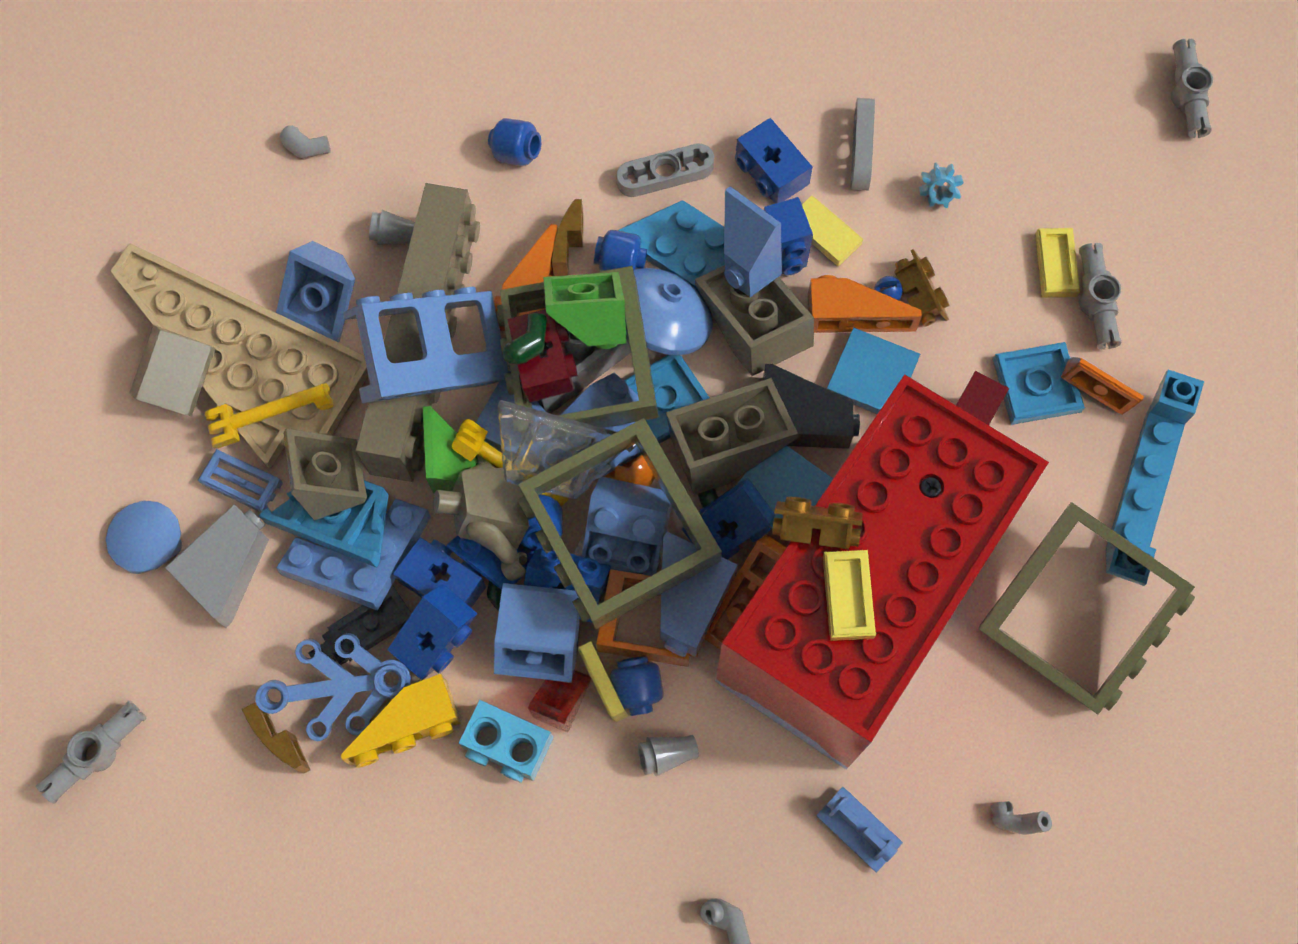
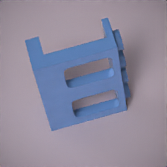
(440, 367)

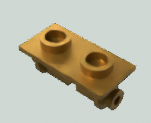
(917, 275)
(833, 521)

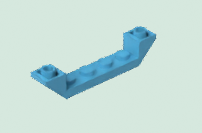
(1150, 472)

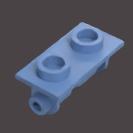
(859, 829)

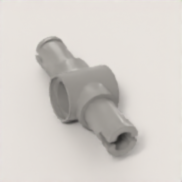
(1191, 88)
(1100, 310)
(75, 762)

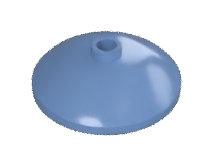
(672, 312)

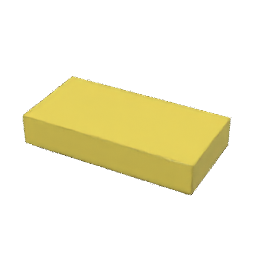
(830, 233)
(1057, 262)
(849, 595)
(602, 681)

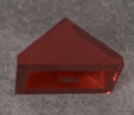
(559, 701)

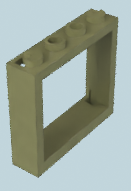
(533, 298)
(707, 551)
(1132, 661)

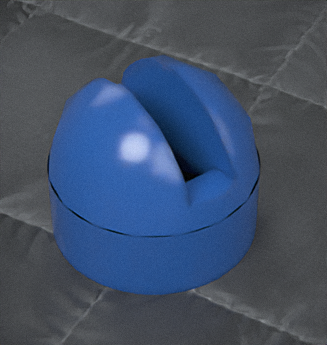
(894, 291)

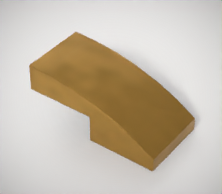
(568, 235)
(282, 745)

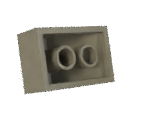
(758, 327)
(729, 434)

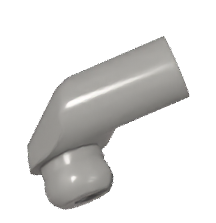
(301, 145)
(1023, 823)
(727, 918)

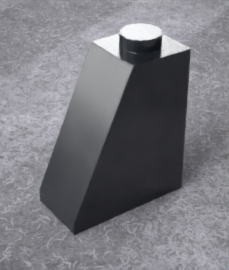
(817, 413)

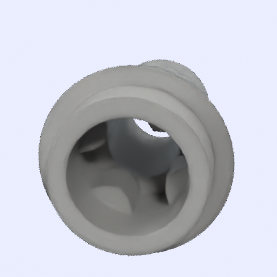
(390, 228)
(665, 753)

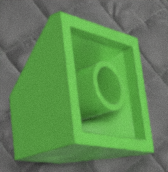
(588, 307)
(441, 461)

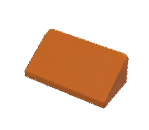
(1100, 385)

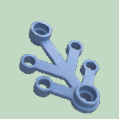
(341, 686)

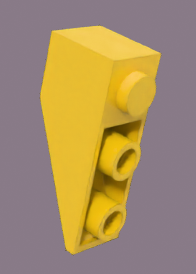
(411, 715)

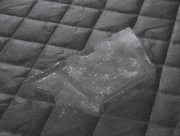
(540, 440)

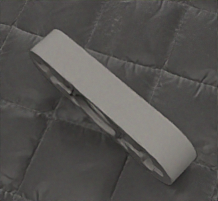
(862, 144)
(673, 157)

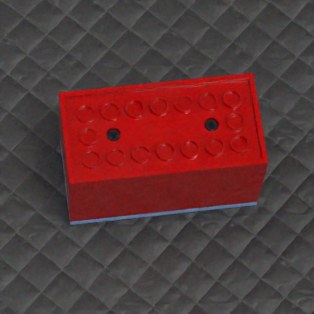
(932, 508)

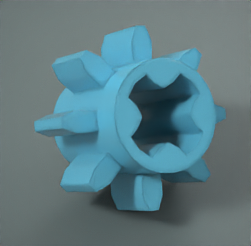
(939, 176)

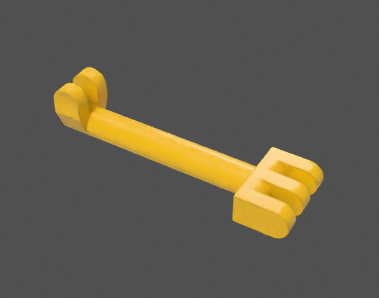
(231, 422)
(470, 442)

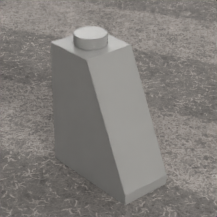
(222, 563)

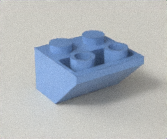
(626, 526)
(536, 633)

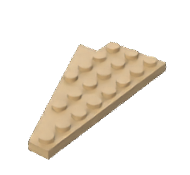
(255, 353)

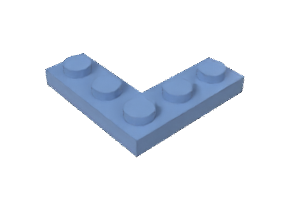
(353, 578)

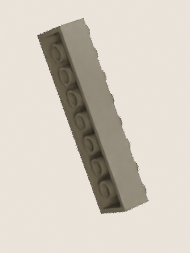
(434, 261)

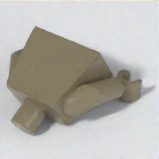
(488, 513)

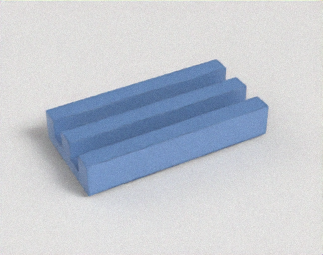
(266, 494)

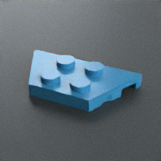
(681, 241)
(351, 532)

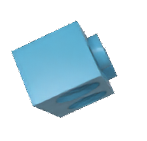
(510, 733)

